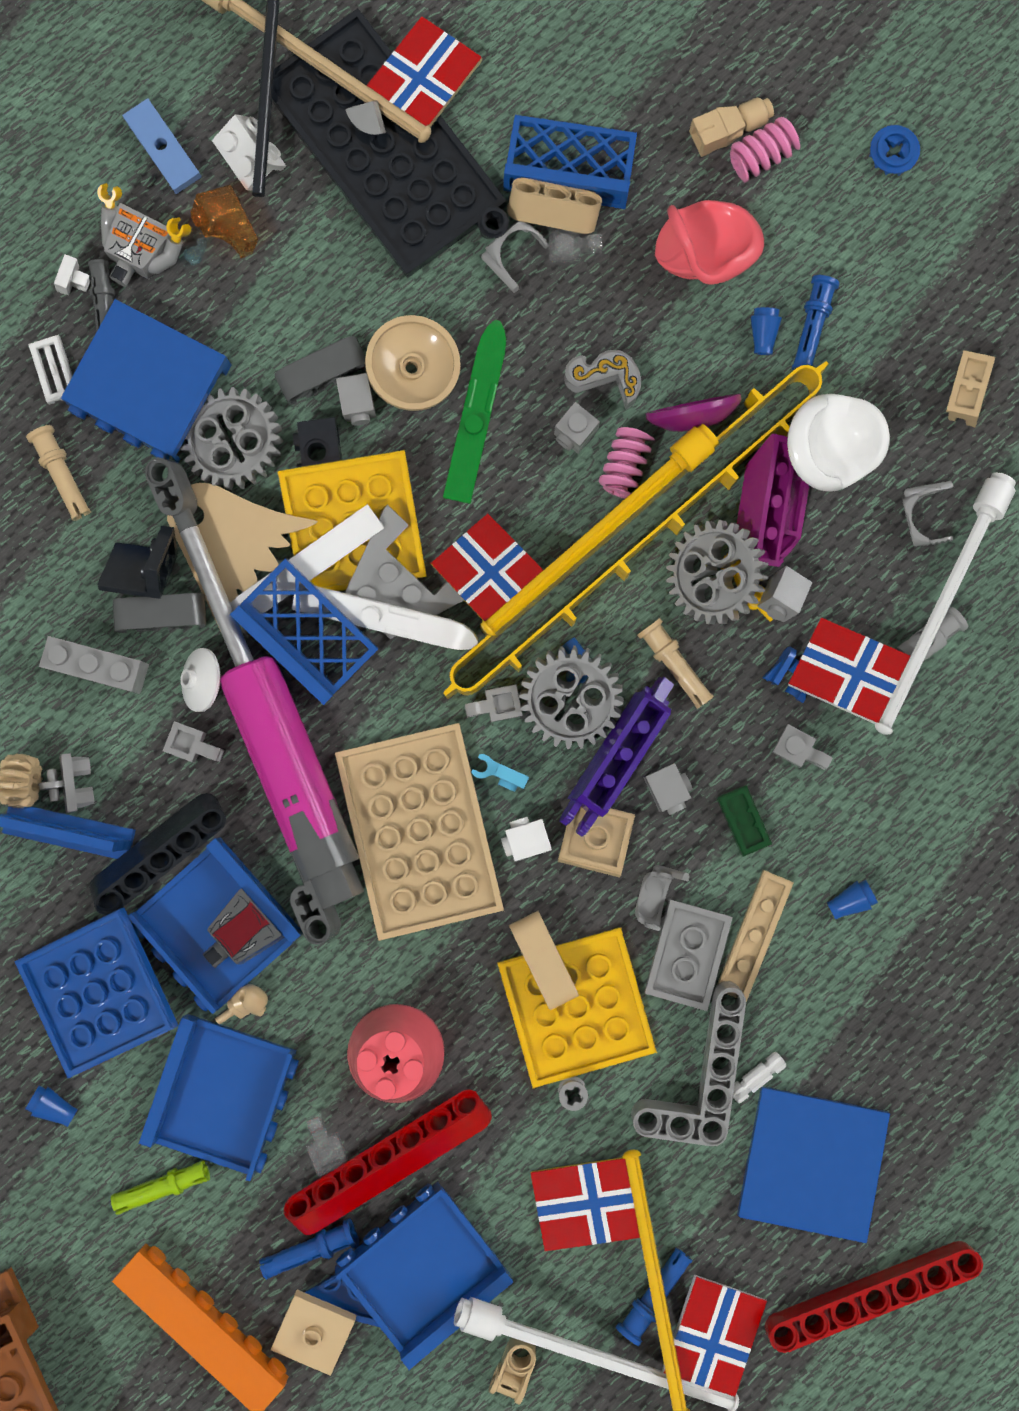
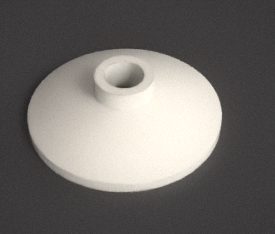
(200, 680)

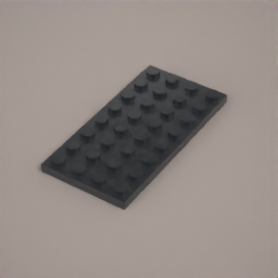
(405, 191)

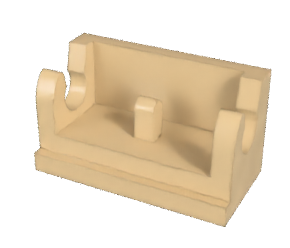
(970, 387)

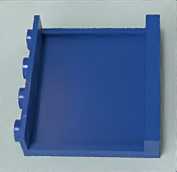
(143, 380)
(185, 908)
(220, 1095)
(419, 1271)

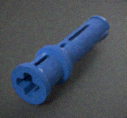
(817, 310)
(322, 1245)
(643, 1312)

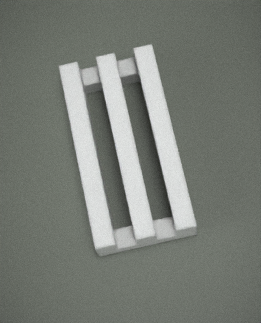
(45, 343)

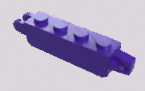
(619, 755)

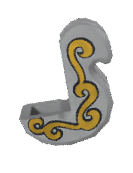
(606, 368)

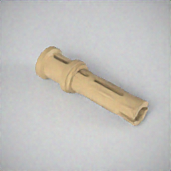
(54, 460)
(667, 651)

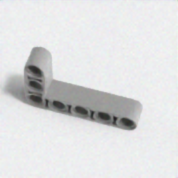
(711, 1079)

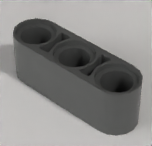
(316, 371)
(149, 614)

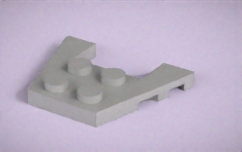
(386, 580)

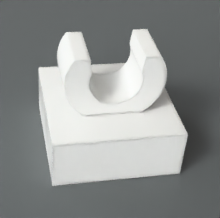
(70, 276)

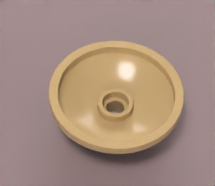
(414, 342)

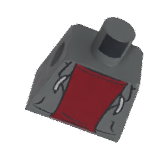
(240, 932)

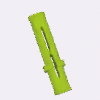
(172, 1183)

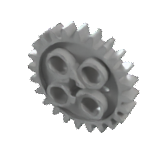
(256, 424)
(707, 546)
(595, 712)

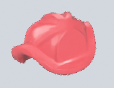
(709, 241)

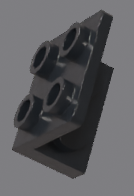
(141, 568)

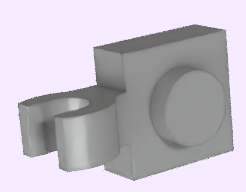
(500, 704)
(188, 743)
(797, 747)

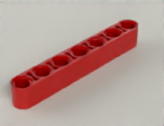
(387, 1162)
(889, 1297)

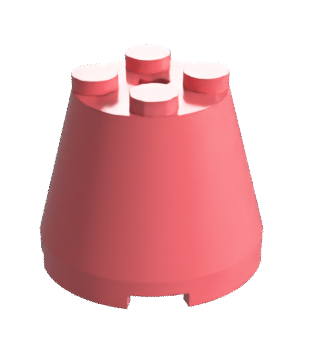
(403, 1034)

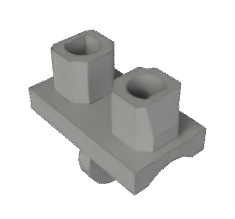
(70, 768)

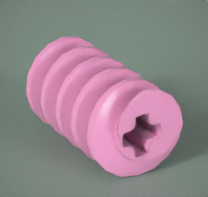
(762, 146)
(624, 461)

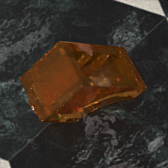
(222, 217)

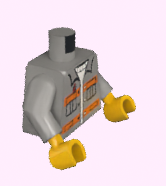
(137, 240)

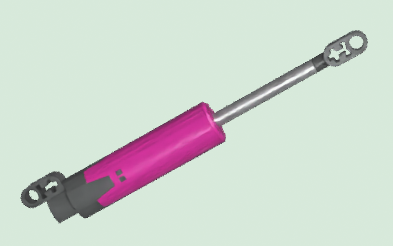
(272, 736)

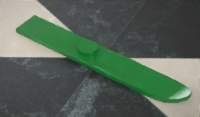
(476, 414)

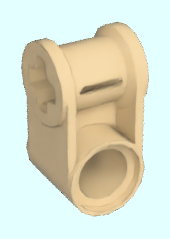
(514, 1372)

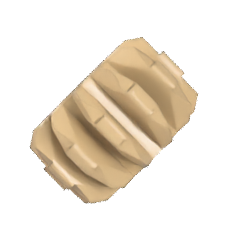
(19, 780)

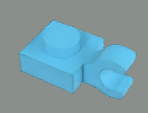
(508, 777)

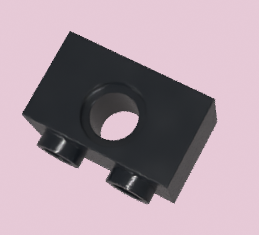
(316, 435)

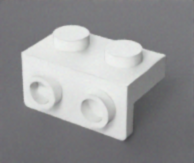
(238, 145)

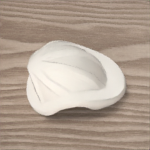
(836, 441)

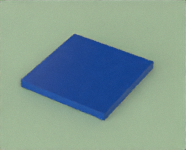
(96, 993)
(813, 1164)

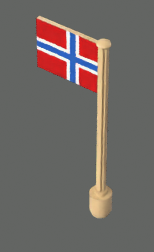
(409, 86)

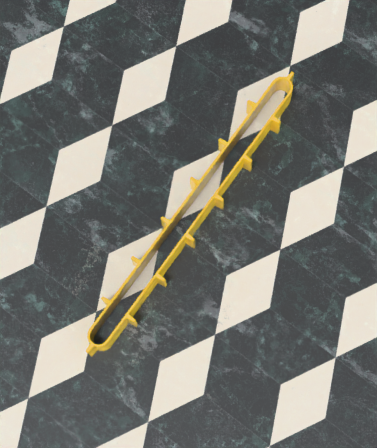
(754, 402)

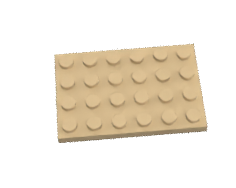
(419, 831)

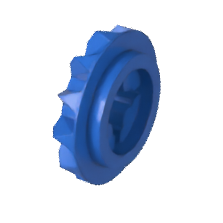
(893, 136)

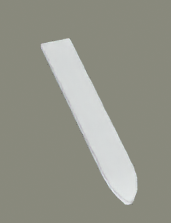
(319, 555)
(393, 619)

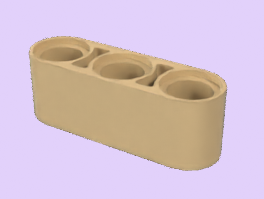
(554, 205)
(544, 960)

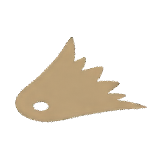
(238, 536)

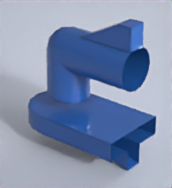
(777, 672)

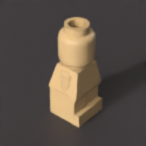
(726, 124)

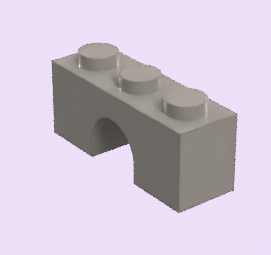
(94, 665)

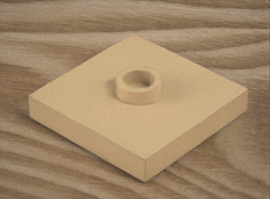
(602, 847)
(313, 1332)

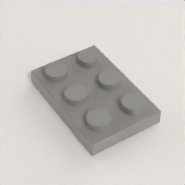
(688, 955)

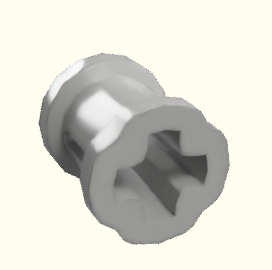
(575, 1103)

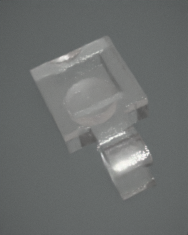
(567, 246)
(326, 1150)

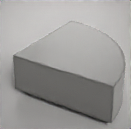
(367, 117)

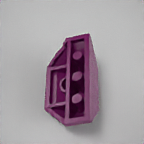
(773, 501)

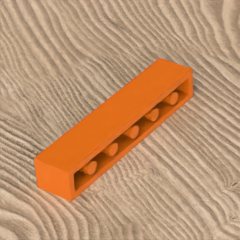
(201, 1328)

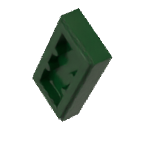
(744, 820)

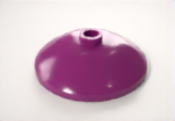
(693, 414)

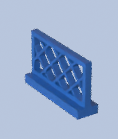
(612, 191)
(279, 644)
(67, 831)

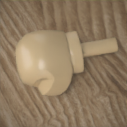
(245, 1001)

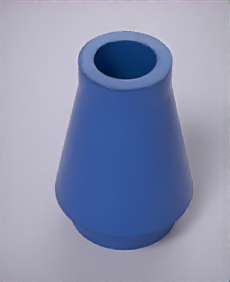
(765, 328)
(853, 900)
(50, 1106)

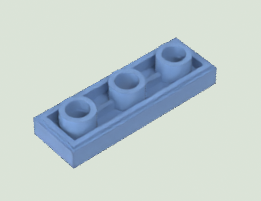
(152, 134)

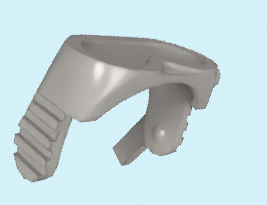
(492, 253)
(912, 496)
(653, 895)

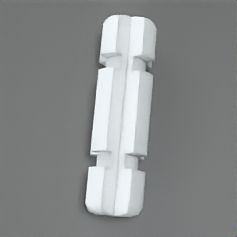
(758, 1077)

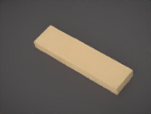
(756, 932)

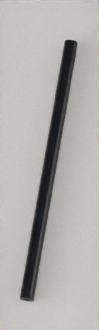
(265, 98)

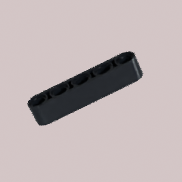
(151, 867)

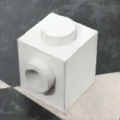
(525, 839)

